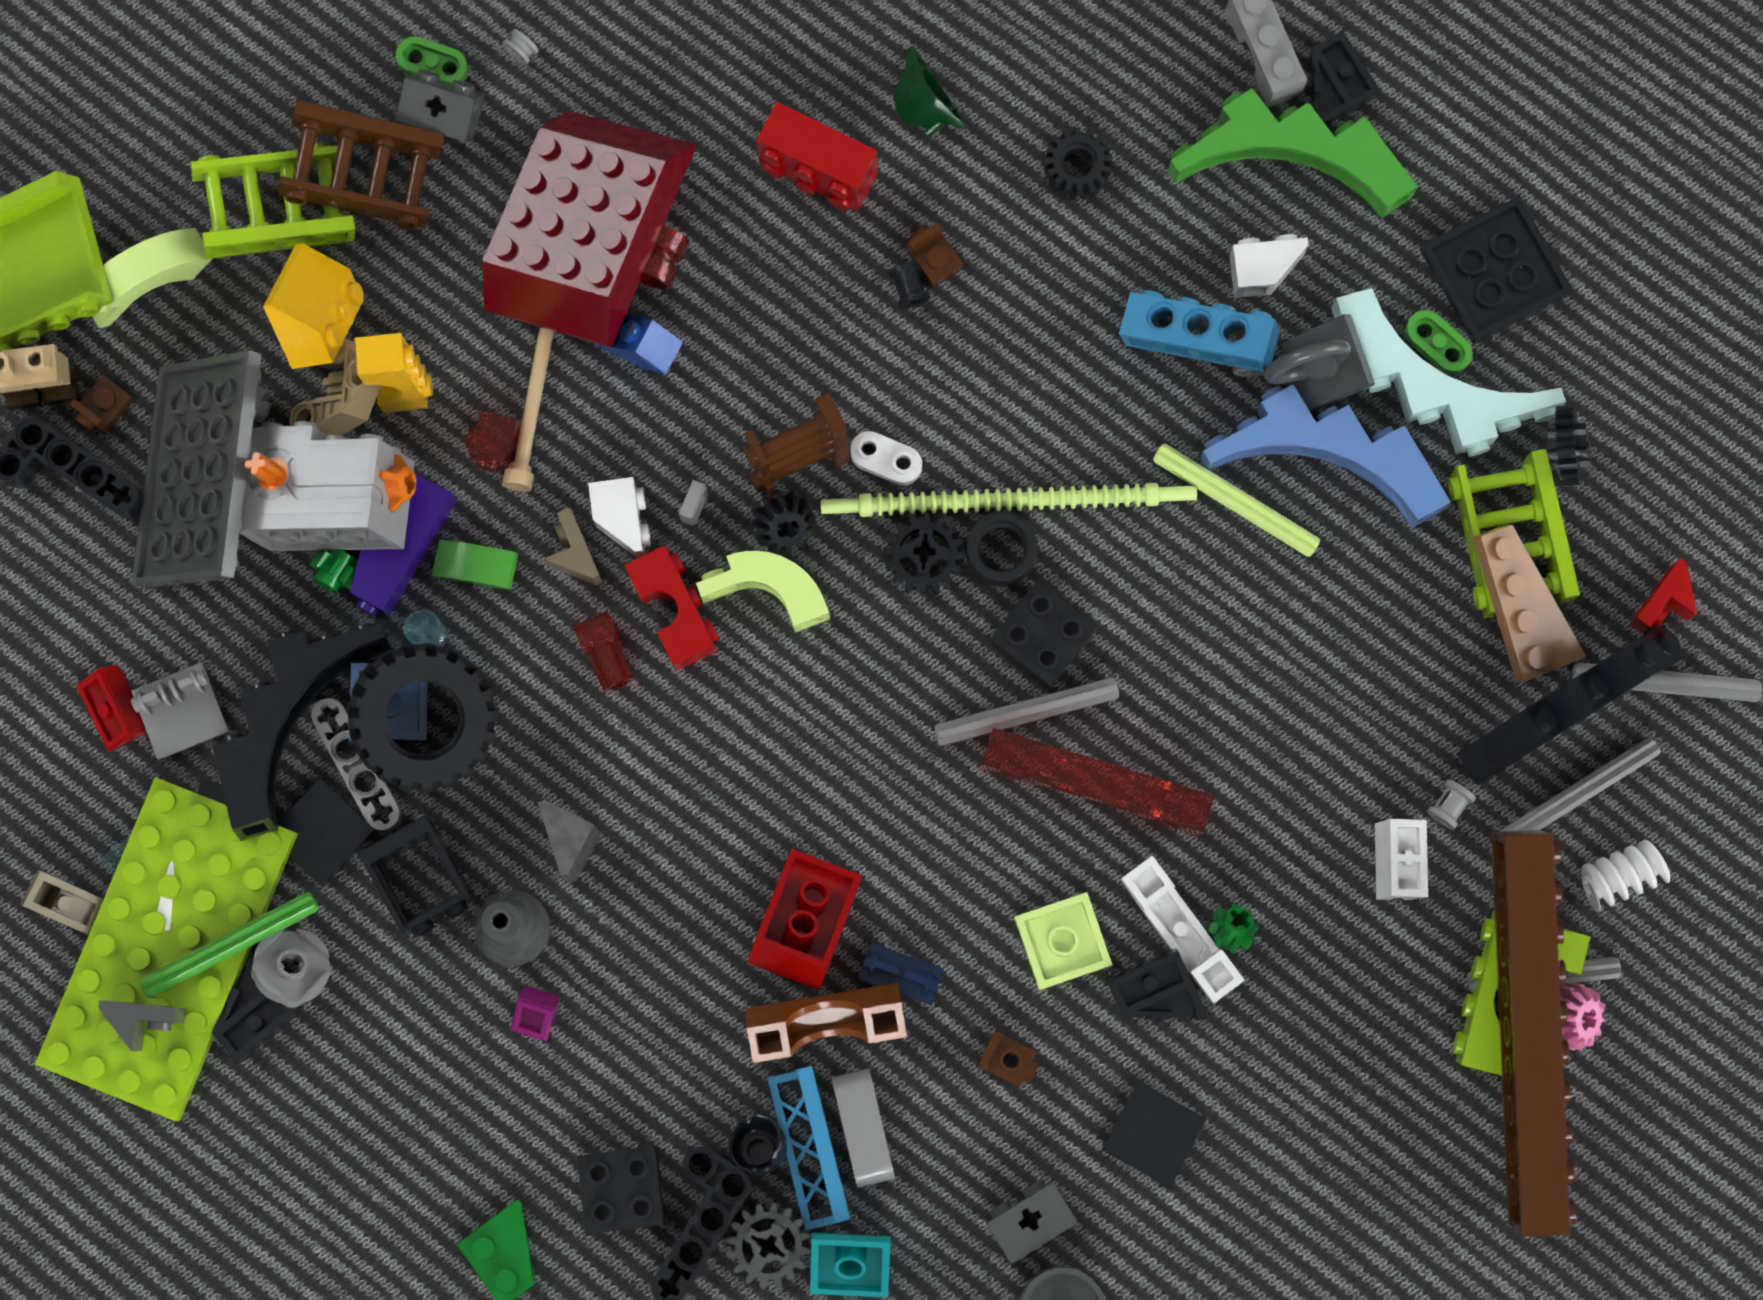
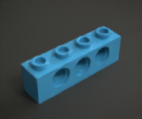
(1251, 352)

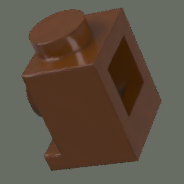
(993, 1062)

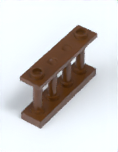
(349, 130)
(798, 447)

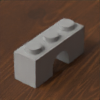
(1275, 61)

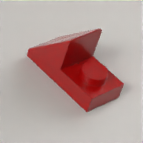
(1673, 592)

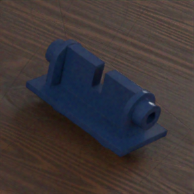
(914, 977)

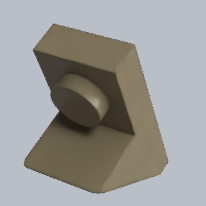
(577, 559)
(62, 901)

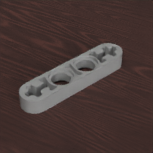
(354, 766)

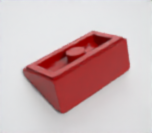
(110, 707)

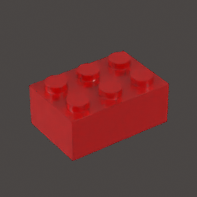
(816, 158)

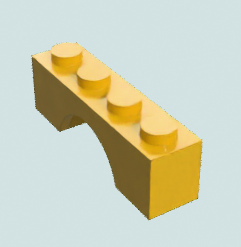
(393, 365)

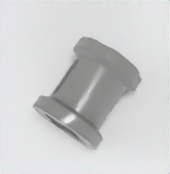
(1451, 804)

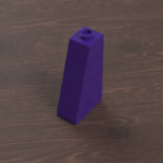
(385, 573)

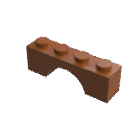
(864, 1013)

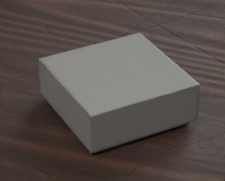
(693, 503)

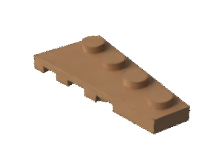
(1527, 614)

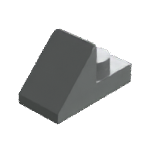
(131, 1018)

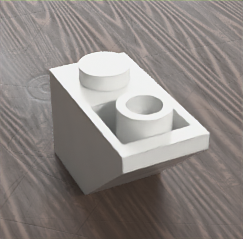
(1262, 266)
(617, 513)

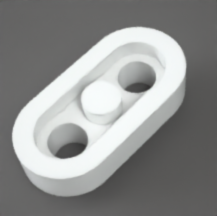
(884, 459)

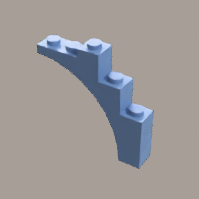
(1287, 427)

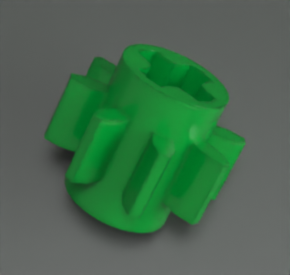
(333, 569)
(1233, 928)

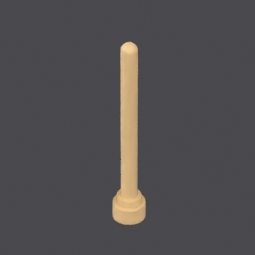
(519, 474)

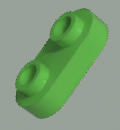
(434, 58)
(1441, 340)

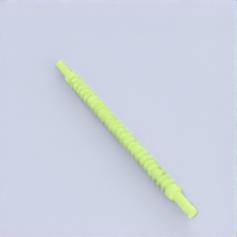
(1150, 494)

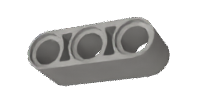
(863, 1128)

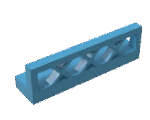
(823, 1144)

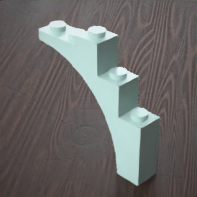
(1426, 392)

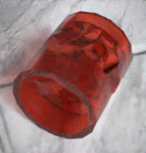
(667, 251)

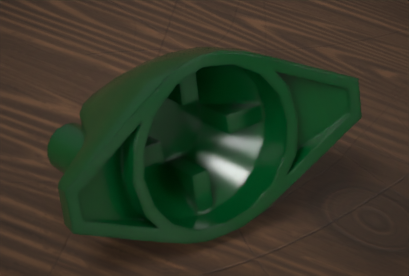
(921, 98)

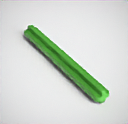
(228, 945)

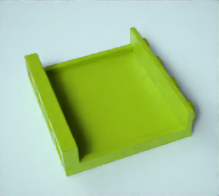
(47, 260)

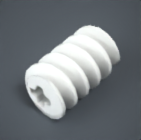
(1622, 872)

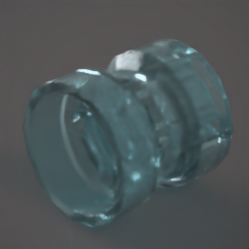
(421, 625)

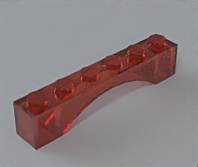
(1097, 780)

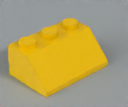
(312, 307)

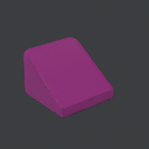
(535, 1013)

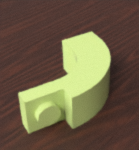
(148, 265)
(773, 574)

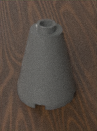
(522, 936)

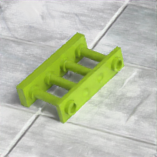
(259, 235)
(1542, 509)

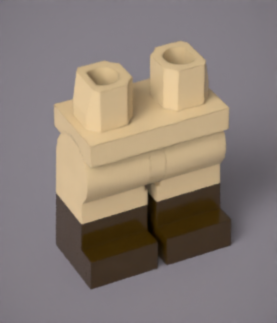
(37, 369)

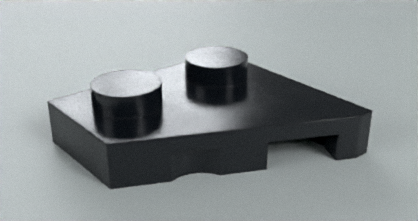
(249, 1018)

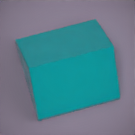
(850, 1264)

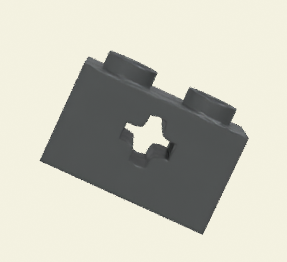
(420, 108)
(1053, 1220)

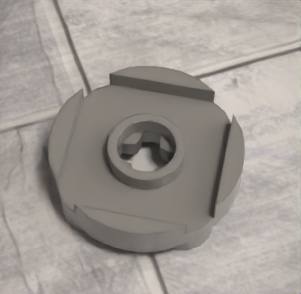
(289, 987)

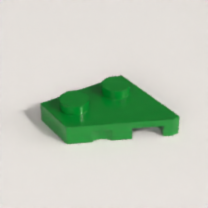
(502, 1253)

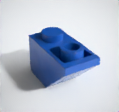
(645, 344)

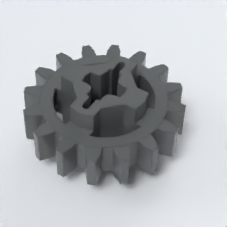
(760, 1261)

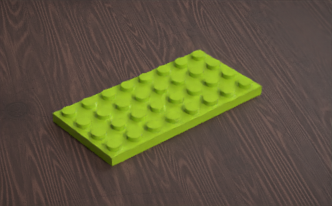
(214, 891)

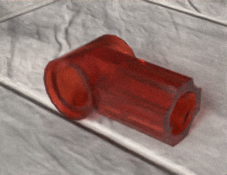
(601, 643)

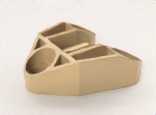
(343, 411)

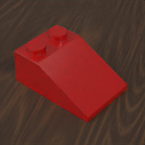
(804, 919)

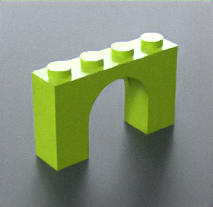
(1480, 1040)

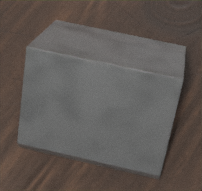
(570, 839)

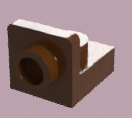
(933, 254)
(102, 405)

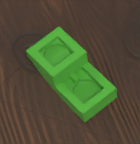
(475, 564)

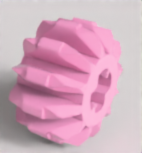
(1583, 1015)

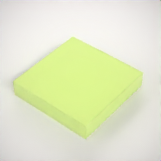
(1063, 941)

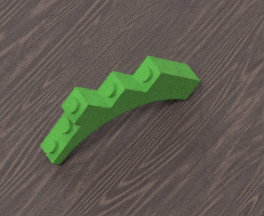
(1251, 131)

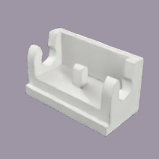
(1401, 859)

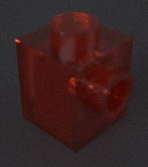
(493, 441)

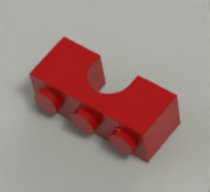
(657, 577)

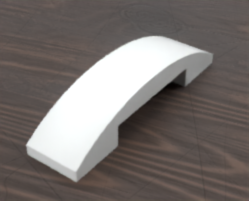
(1181, 929)

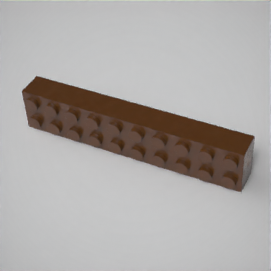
(1532, 1032)

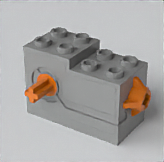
(325, 490)

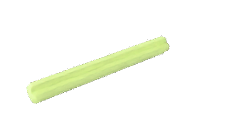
(1236, 500)

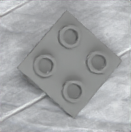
(179, 711)

